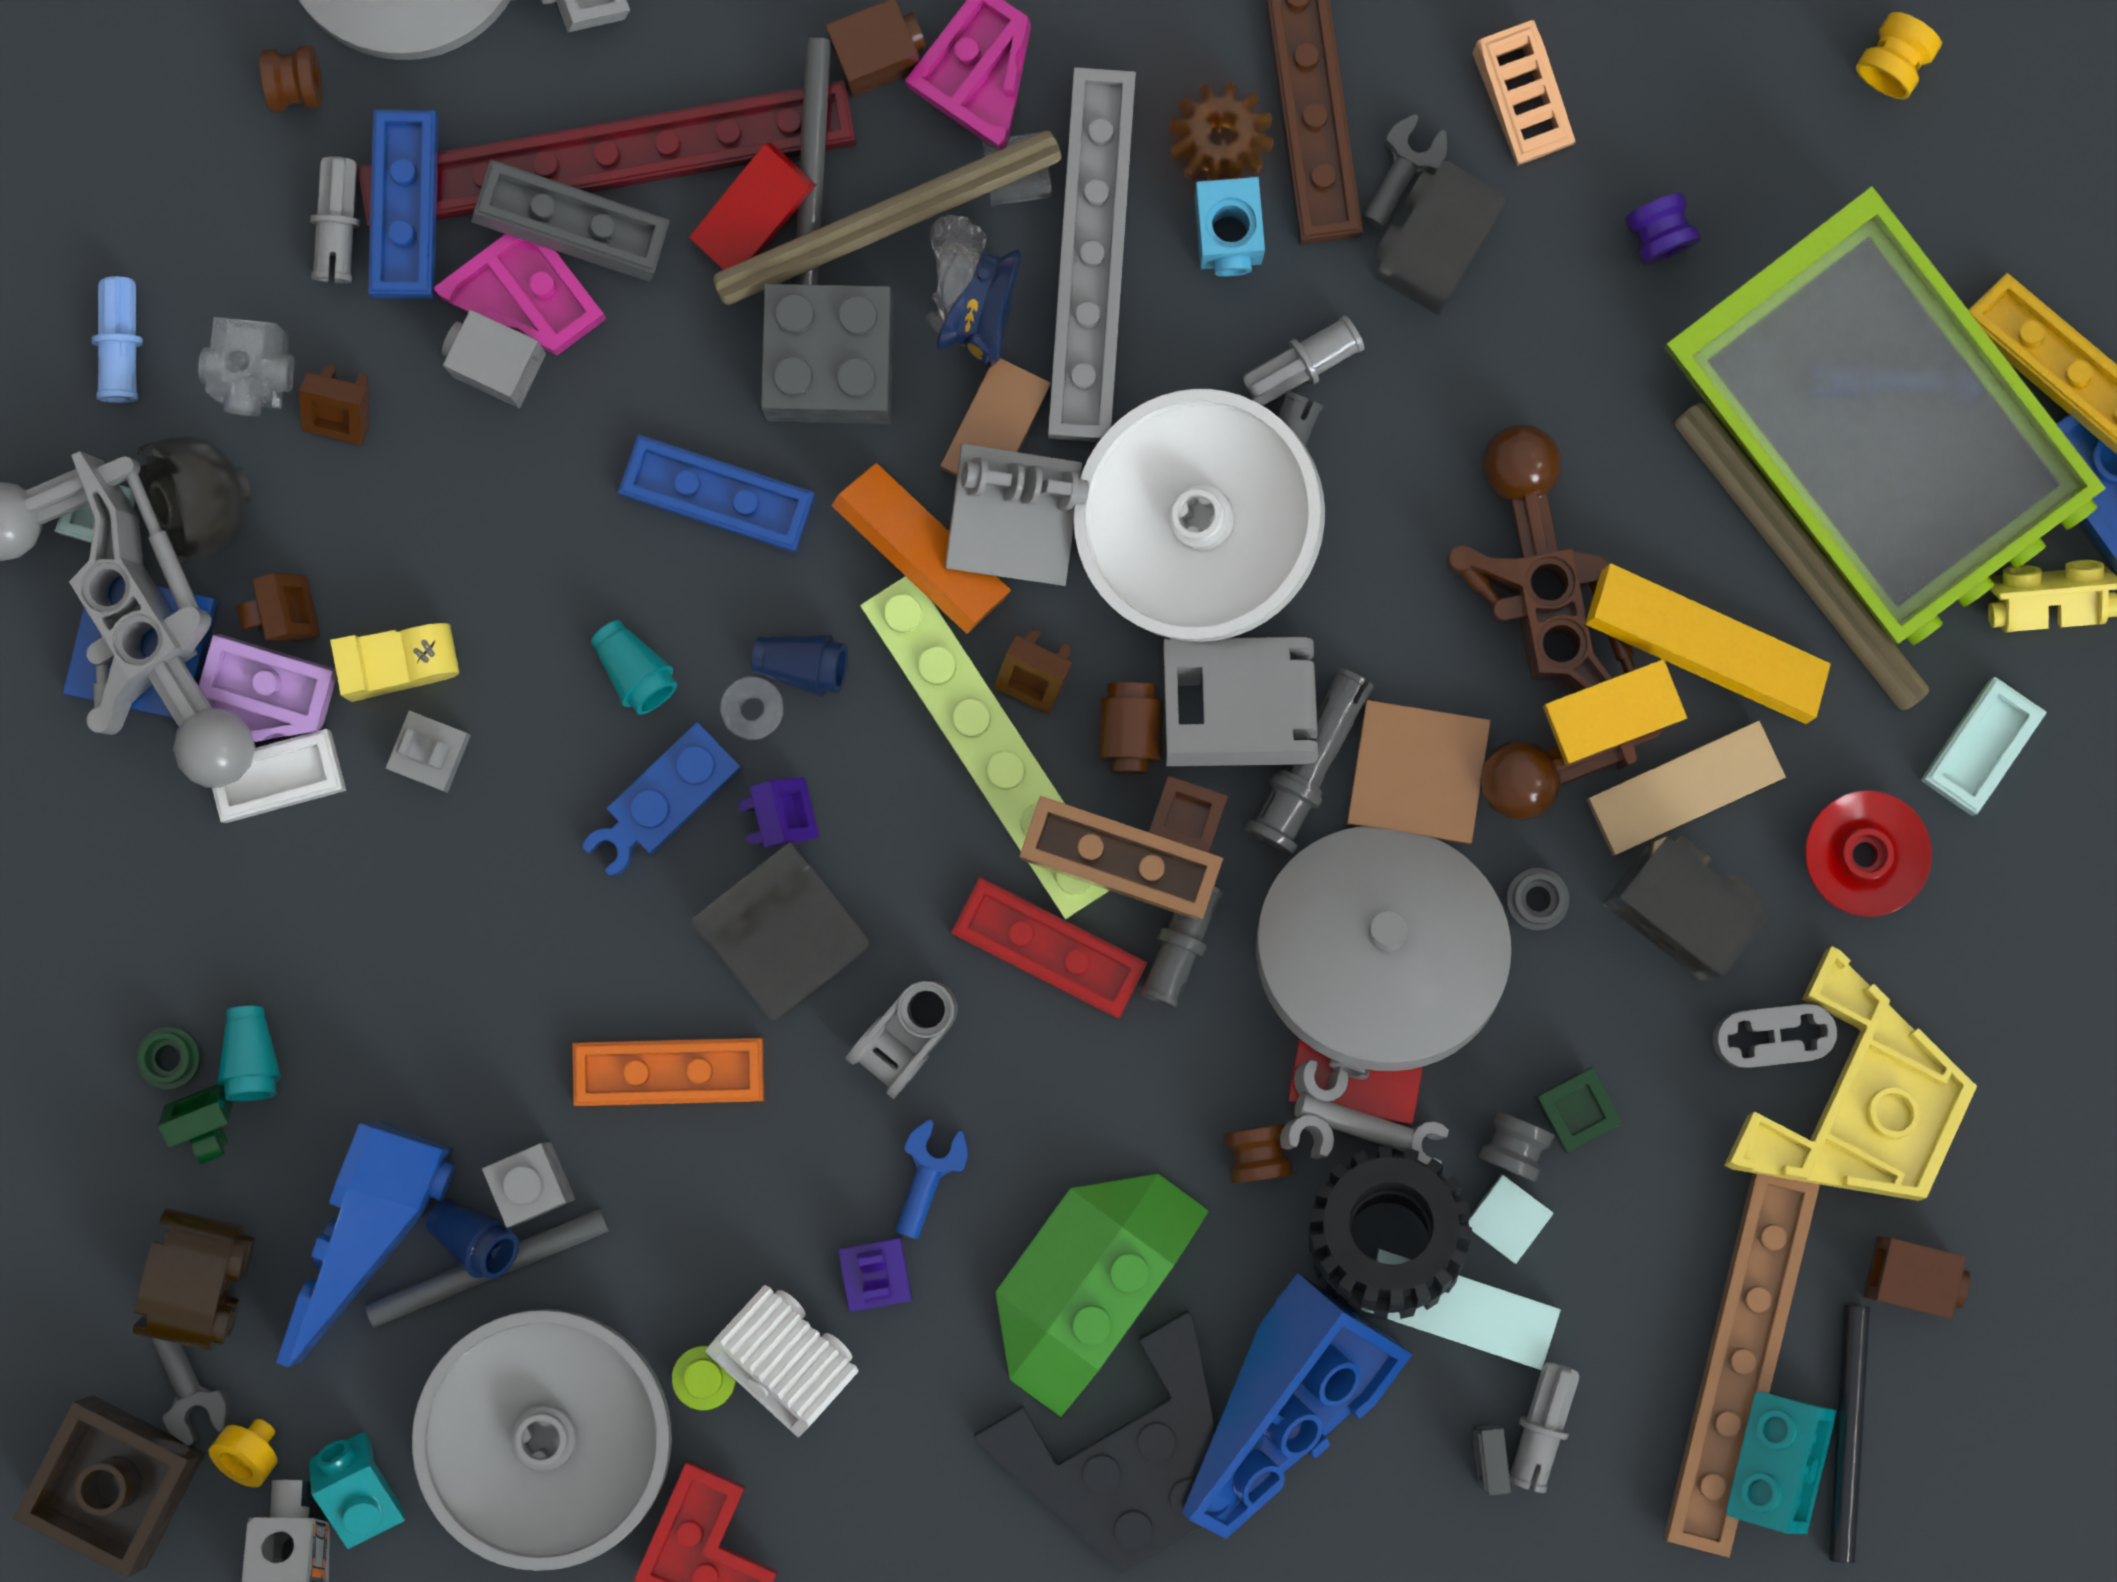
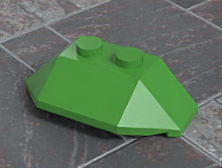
(1089, 1281)

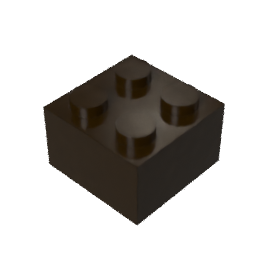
(109, 1485)

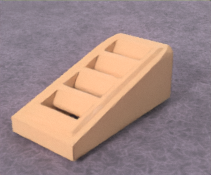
(1524, 37)

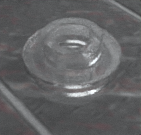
(737, 694)

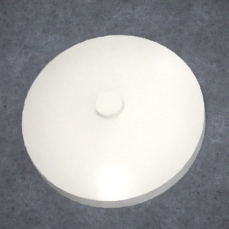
(1199, 515)

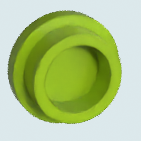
(700, 1380)

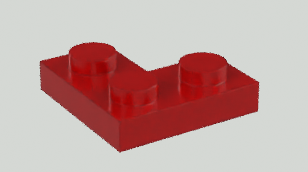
(691, 1533)

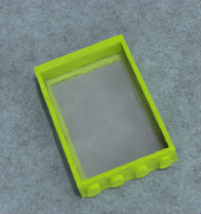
(1886, 419)

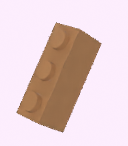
(1120, 858)

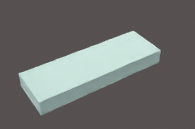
(1485, 1319)

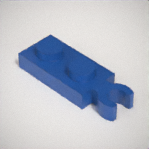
(665, 796)

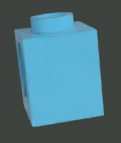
(1234, 199)

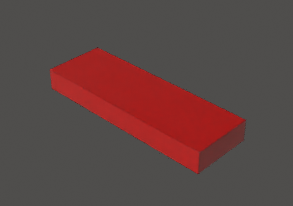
(1049, 948)

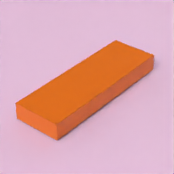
(917, 547)
(668, 1072)

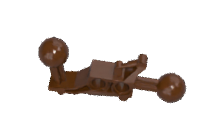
(1523, 467)

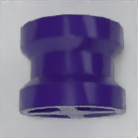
(1662, 228)

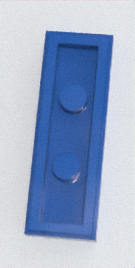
(403, 204)
(716, 493)

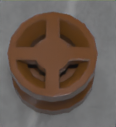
(291, 78)
(1257, 1154)

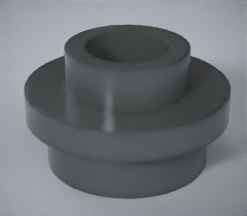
(1556, 892)

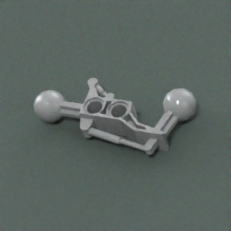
(211, 743)

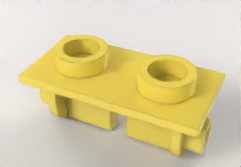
(2028, 592)

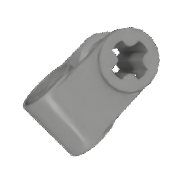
(902, 1038)

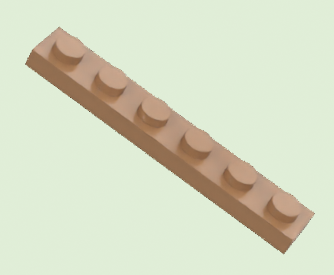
(1740, 1357)

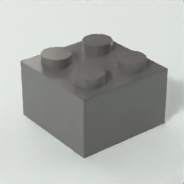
(827, 354)

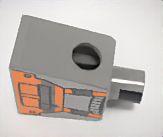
(287, 1519)

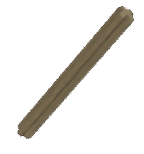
(887, 217)
(1802, 556)

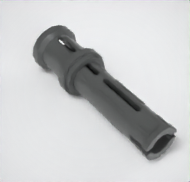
(1298, 785)

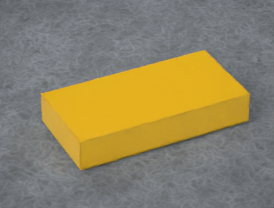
(1614, 712)

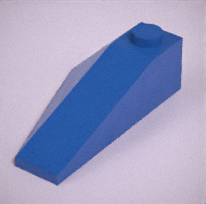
(381, 1196)
(1298, 1382)

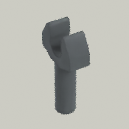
(1405, 166)
(189, 1394)

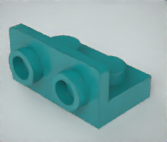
(1781, 1463)

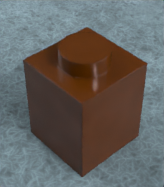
(875, 46)
(1917, 1277)

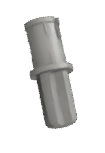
(335, 218)
(1303, 361)
(1544, 1427)

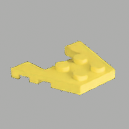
(1888, 1109)

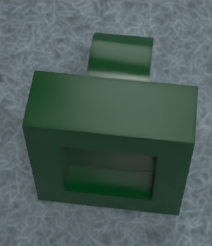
(199, 1120)

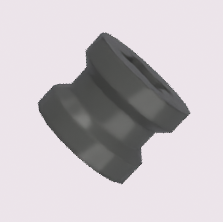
(1516, 1146)

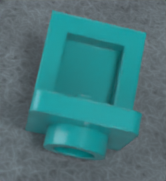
(353, 1490)

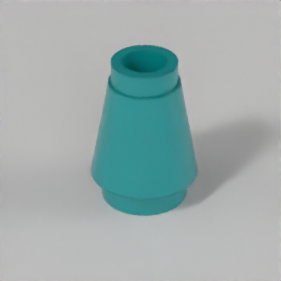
(633, 668)
(248, 1056)

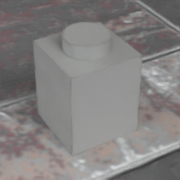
(492, 357)
(528, 1184)

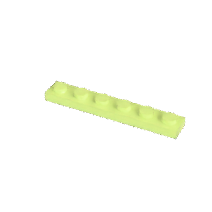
(971, 722)

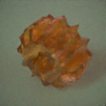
(1224, 111)

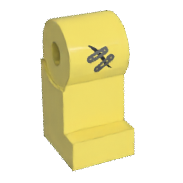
(394, 660)

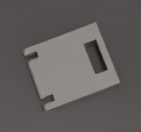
(1254, 701)

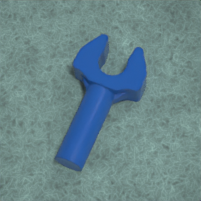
(927, 1176)

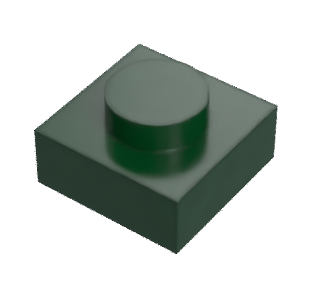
(1578, 1110)

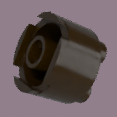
(190, 1280)

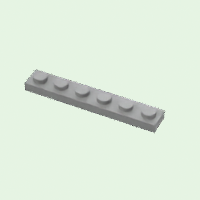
(1091, 254)

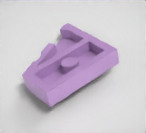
(267, 688)

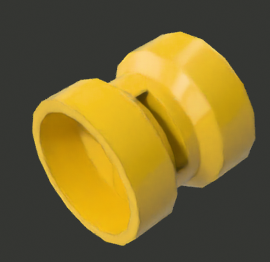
(1900, 52)

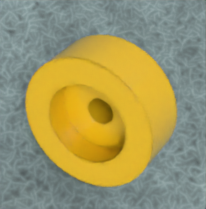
(245, 1453)

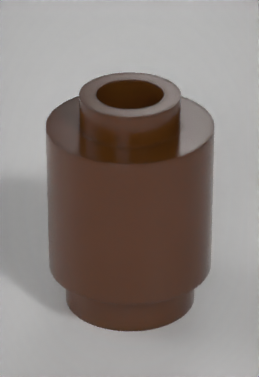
(1131, 727)

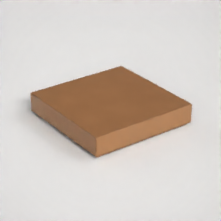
(1418, 771)

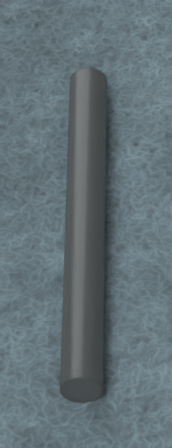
(813, 141)
(458, 1280)

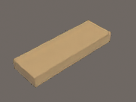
(1685, 788)

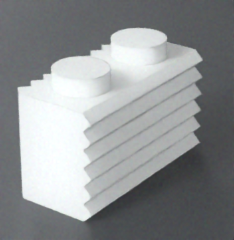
(783, 1359)

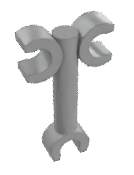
(1320, 1116)

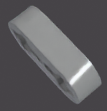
(1775, 1051)

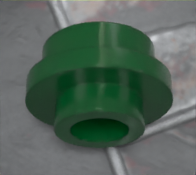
(149, 1061)

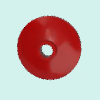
(1898, 846)

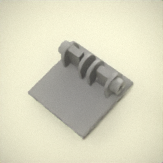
(1014, 514)

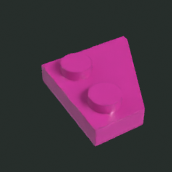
(976, 69)
(526, 291)

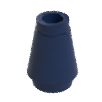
(802, 662)
(473, 1239)

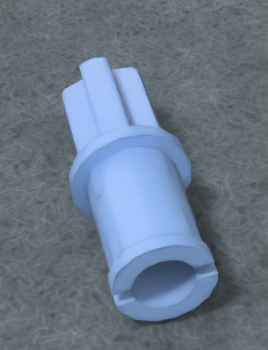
(117, 340)

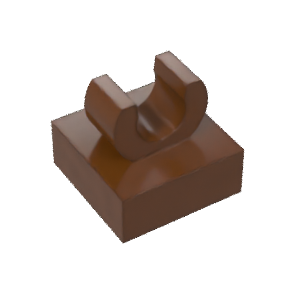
(335, 406)
(281, 609)
(1034, 672)
(1188, 814)

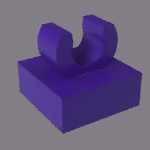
(782, 812)
(875, 1274)

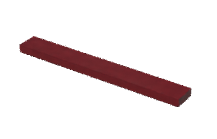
(638, 147)

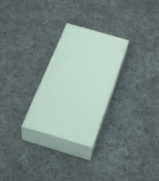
(1983, 746)

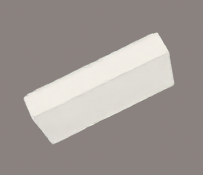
(282, 777)

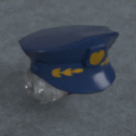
(972, 289)

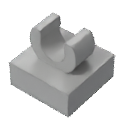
(428, 751)

